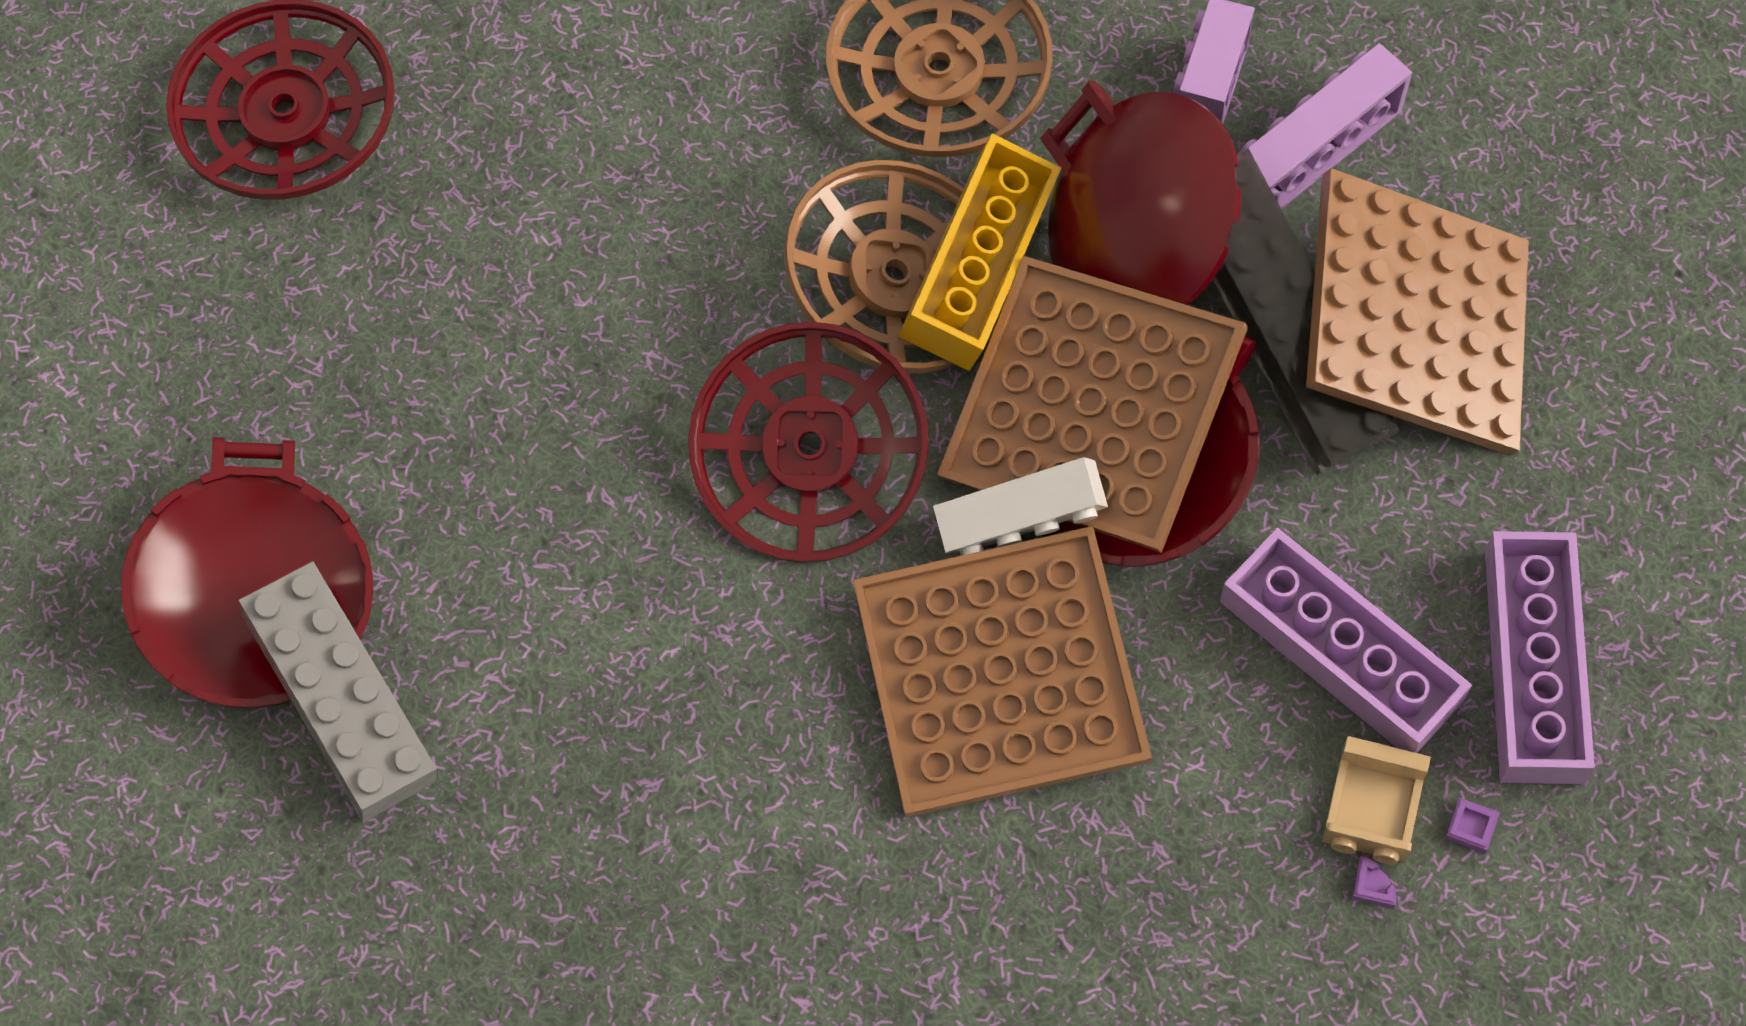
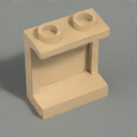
(1375, 800)

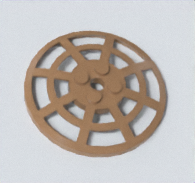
(933, 87)
(872, 255)

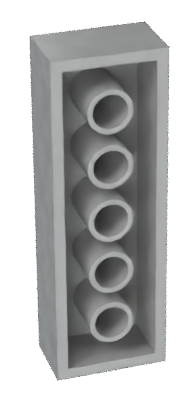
(338, 691)

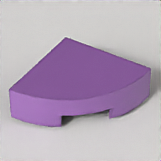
(1373, 885)

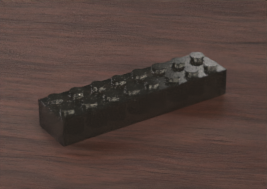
(1271, 290)

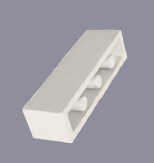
(1021, 506)

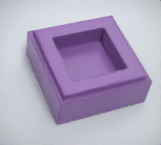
(1472, 825)

